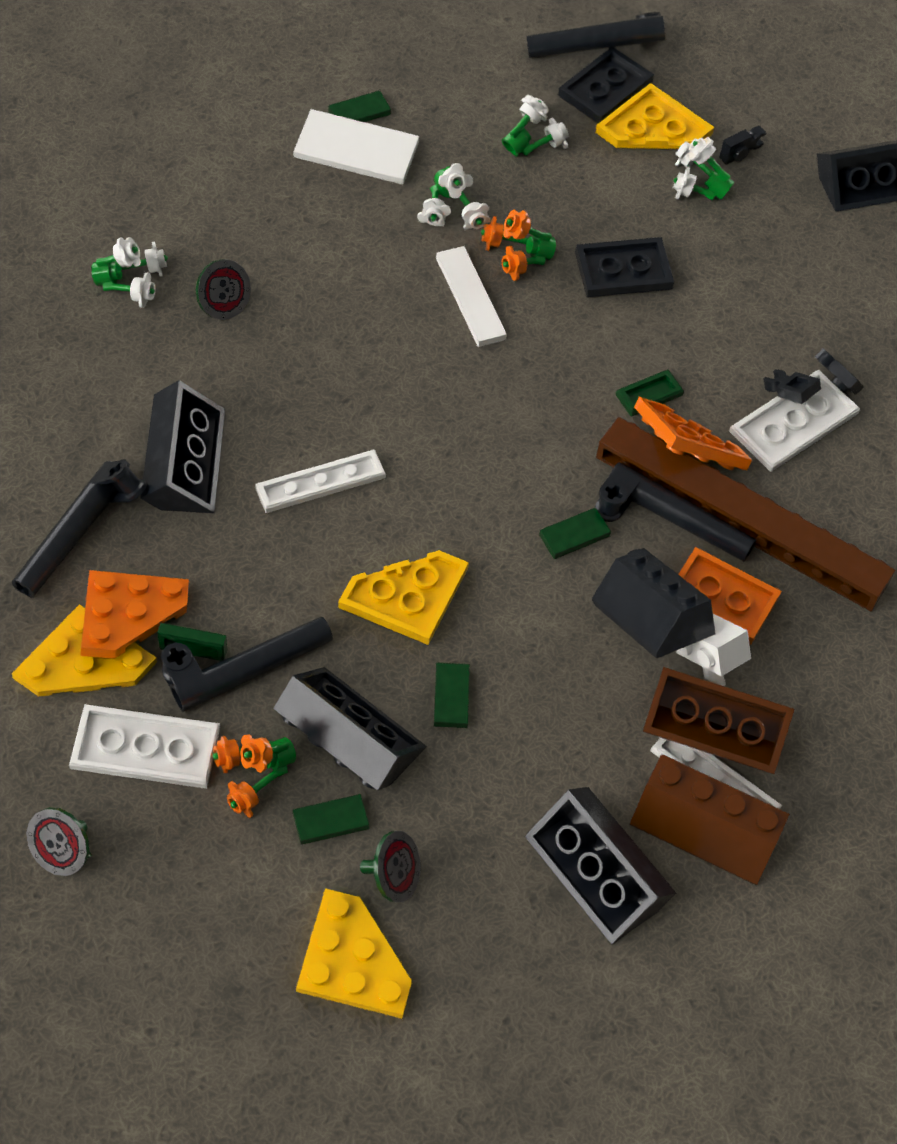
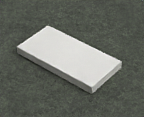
(356, 146)
(787, 428)
(144, 746)

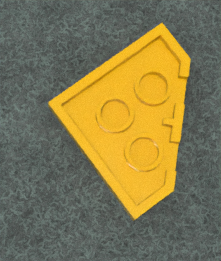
(652, 122)
(407, 594)
(59, 667)
(352, 959)

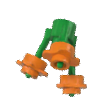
(517, 226)
(255, 753)

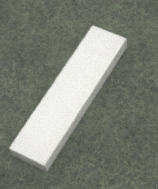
(471, 296)
(320, 481)
(710, 766)

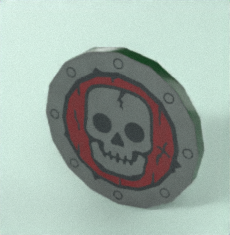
(223, 289)
(58, 841)
(395, 866)

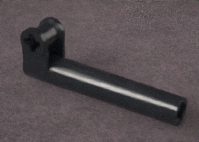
(644, 29)
(110, 484)
(629, 485)
(195, 686)

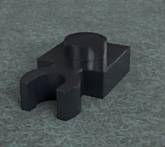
(738, 145)
(843, 378)
(795, 388)

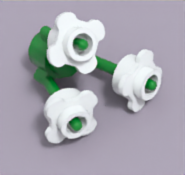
(534, 111)
(697, 153)
(451, 183)
(127, 253)

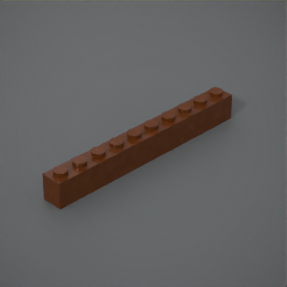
(776, 529)

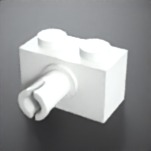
(721, 651)

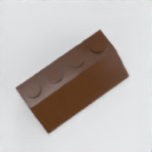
(718, 720)
(709, 819)

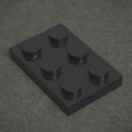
(605, 84)
(624, 267)

